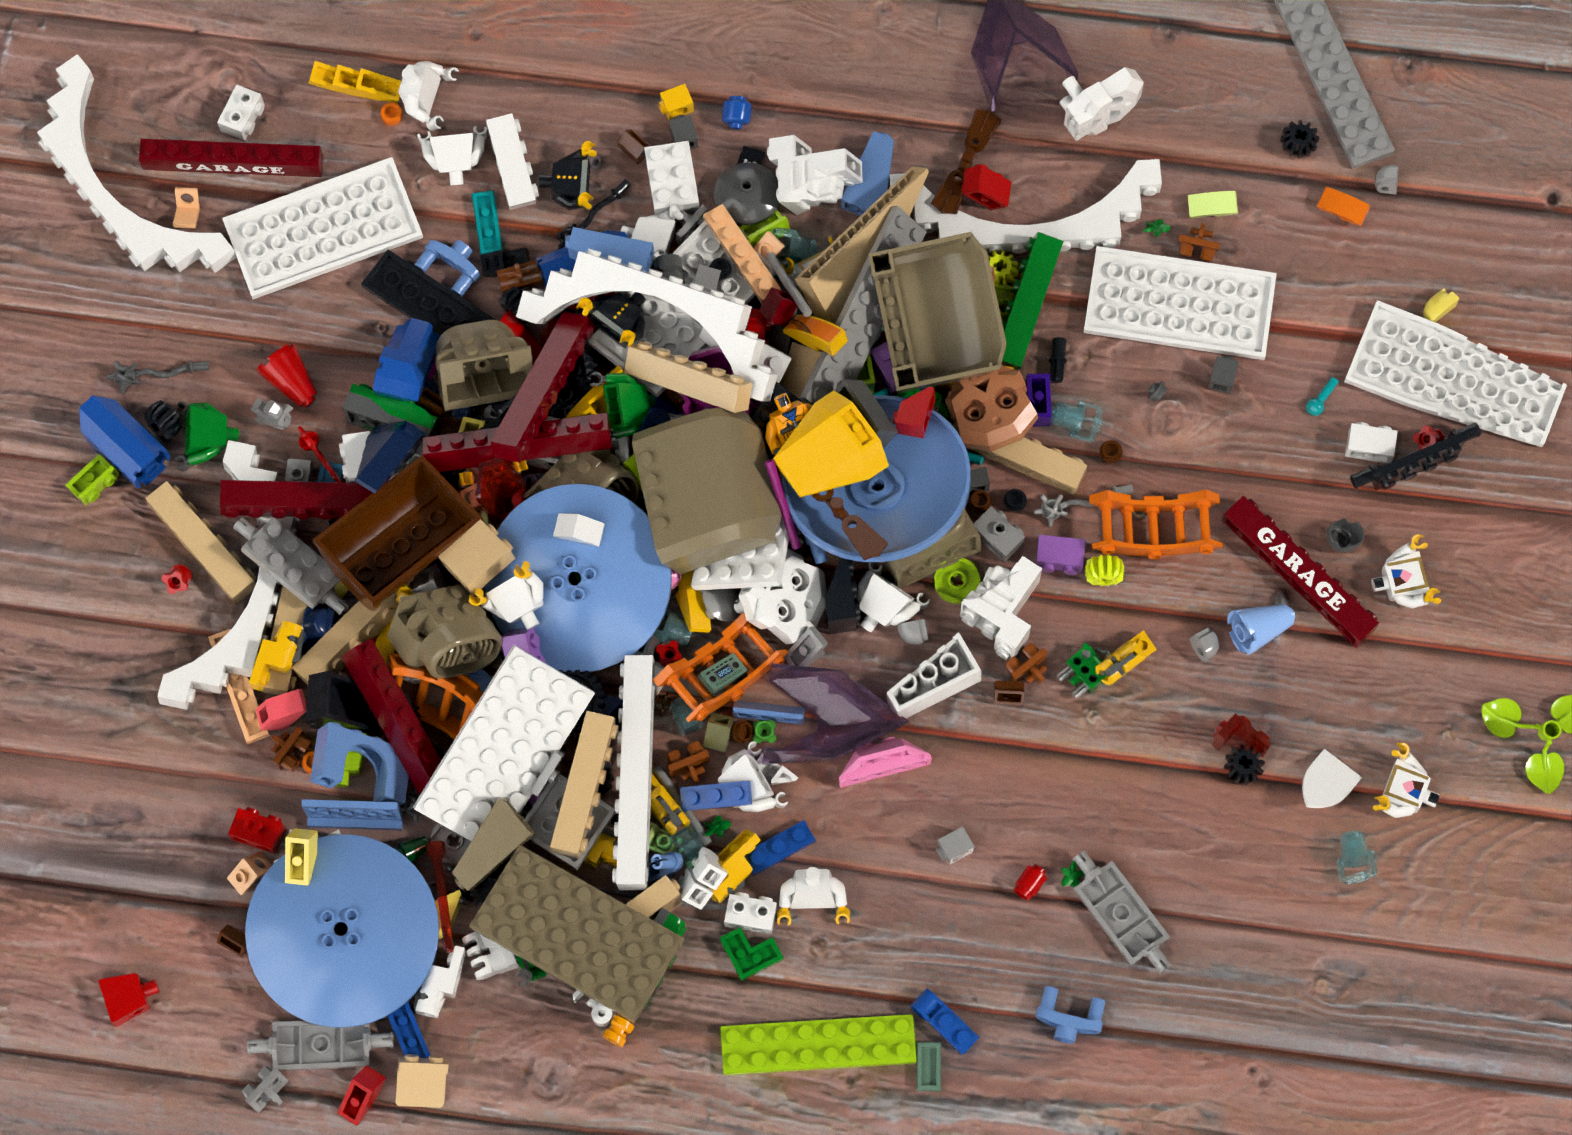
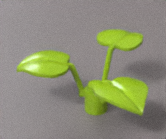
(1541, 769)

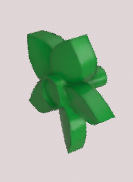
(1157, 227)
(717, 826)
(1071, 875)

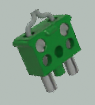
(1089, 661)

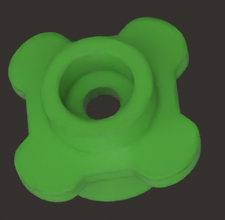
(769, 726)

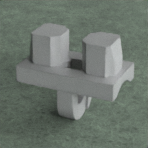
(690, 223)
(272, 413)
(267, 1090)

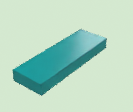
(487, 222)

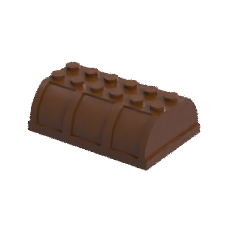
(395, 533)

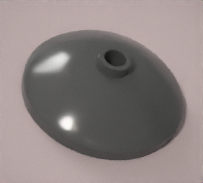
(752, 204)

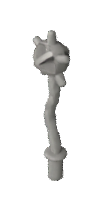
(1052, 508)

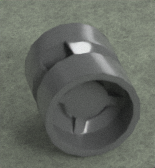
(669, 265)

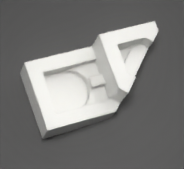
(775, 773)

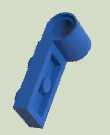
(944, 1021)

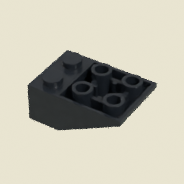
(839, 603)

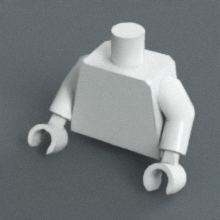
(420, 88)
(453, 152)
(657, 229)
(885, 601)
(744, 767)

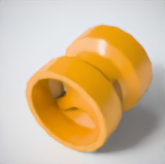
(617, 1032)

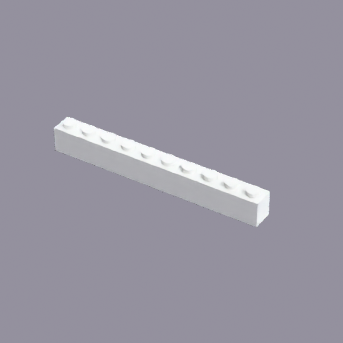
(635, 773)

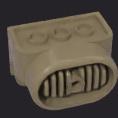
(480, 364)
(590, 468)
(957, 543)
(444, 632)

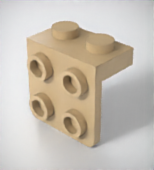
(421, 1081)

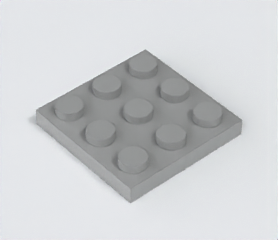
(545, 814)

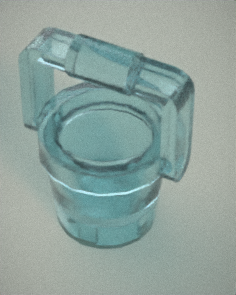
(796, 246)
(1071, 418)
(674, 629)
(1355, 854)

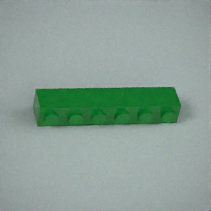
(1028, 296)

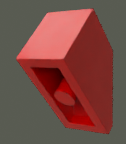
(915, 413)
(361, 1095)

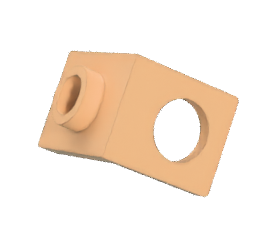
(186, 212)
(768, 244)
(248, 872)

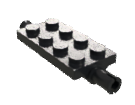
(1424, 459)

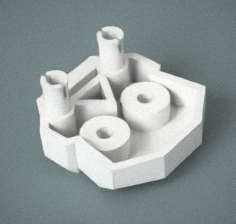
(1100, 104)
(800, 603)

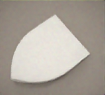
(1327, 781)

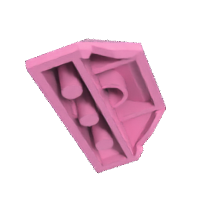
(883, 760)

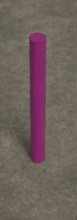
(783, 505)

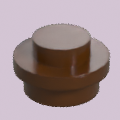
(1110, 451)
(979, 501)
(741, 731)

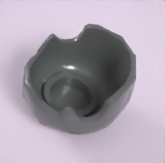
(1345, 536)

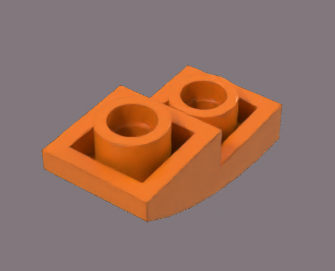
(1343, 205)

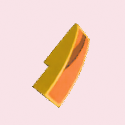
(817, 334)

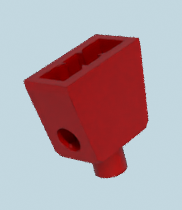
(126, 996)

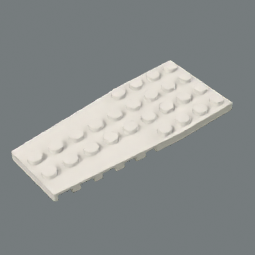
(1452, 377)

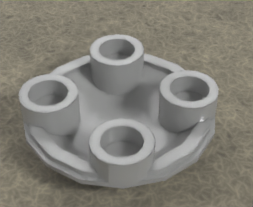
(720, 603)

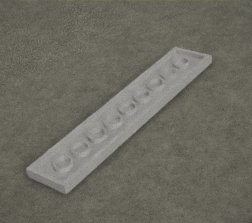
(1336, 80)
(861, 313)

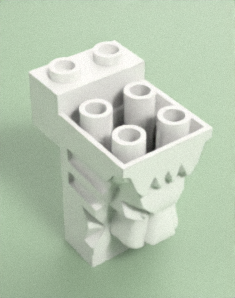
(811, 177)
(998, 602)

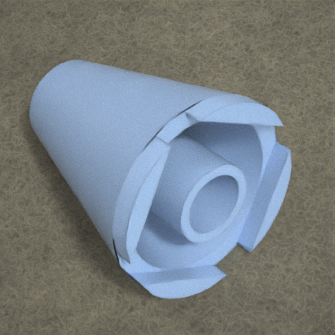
(1258, 625)

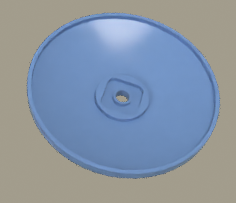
(919, 500)
(621, 581)
(353, 975)

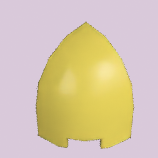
(1440, 305)

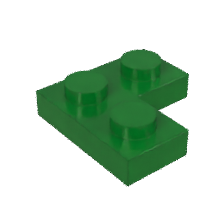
(749, 960)

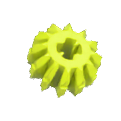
(1008, 268)
(1104, 570)

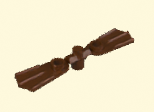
(980, 130)
(863, 537)

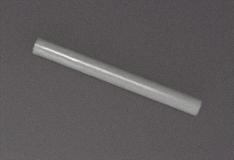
(789, 285)
(695, 824)

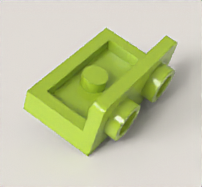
(755, 232)
(92, 480)

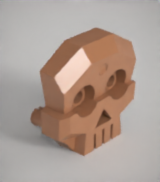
(997, 423)

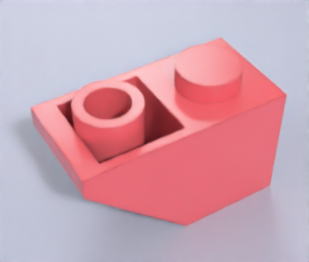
(281, 710)

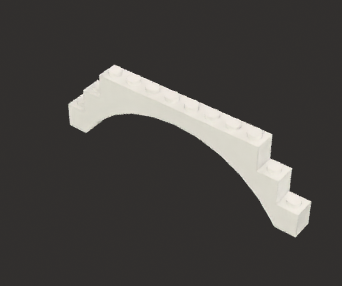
(1088, 229)
(142, 238)
(720, 316)
(240, 646)

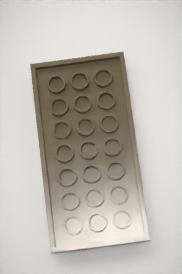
(576, 933)

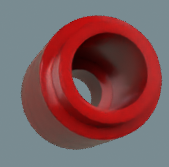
(1030, 882)

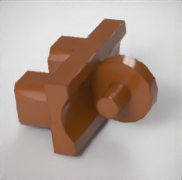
(1188, 242)
(519, 276)
(1035, 658)
(284, 757)
(697, 757)

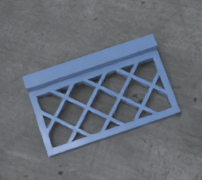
(353, 815)

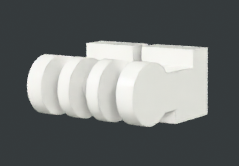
(697, 880)
(497, 962)

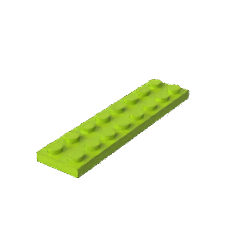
(818, 1044)

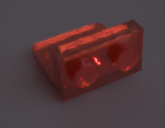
(495, 483)
(1244, 731)

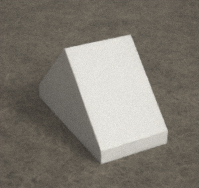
(579, 529)

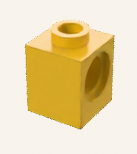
(676, 102)

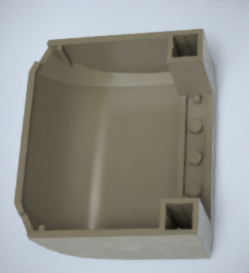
(939, 311)
(706, 487)

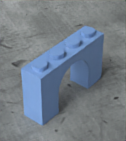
(330, 754)

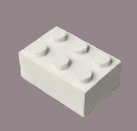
(671, 177)

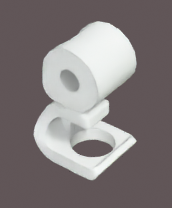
(600, 1014)

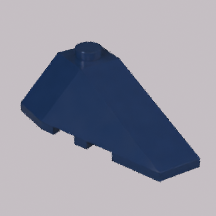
(386, 452)

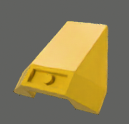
(830, 448)

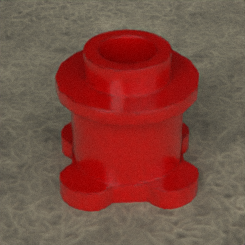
(1428, 436)
(177, 579)
(668, 649)

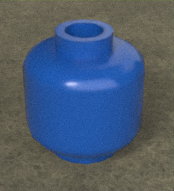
(736, 112)

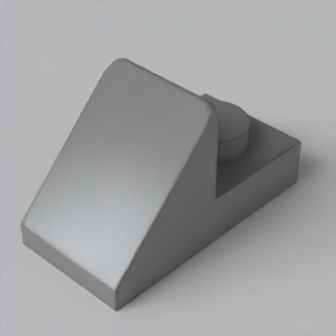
(807, 648)

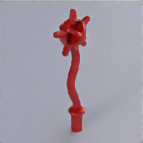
(309, 441)

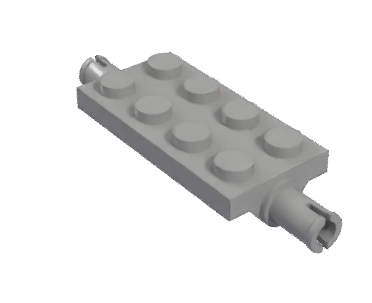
(291, 563)
(1121, 913)
(315, 1047)

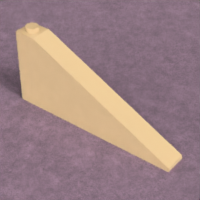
(834, 272)

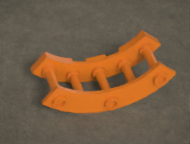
(1152, 506)
(704, 657)
(460, 685)

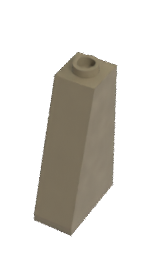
(492, 845)

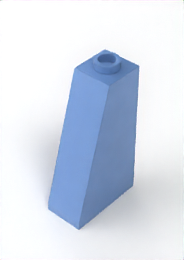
(875, 174)
(625, 248)

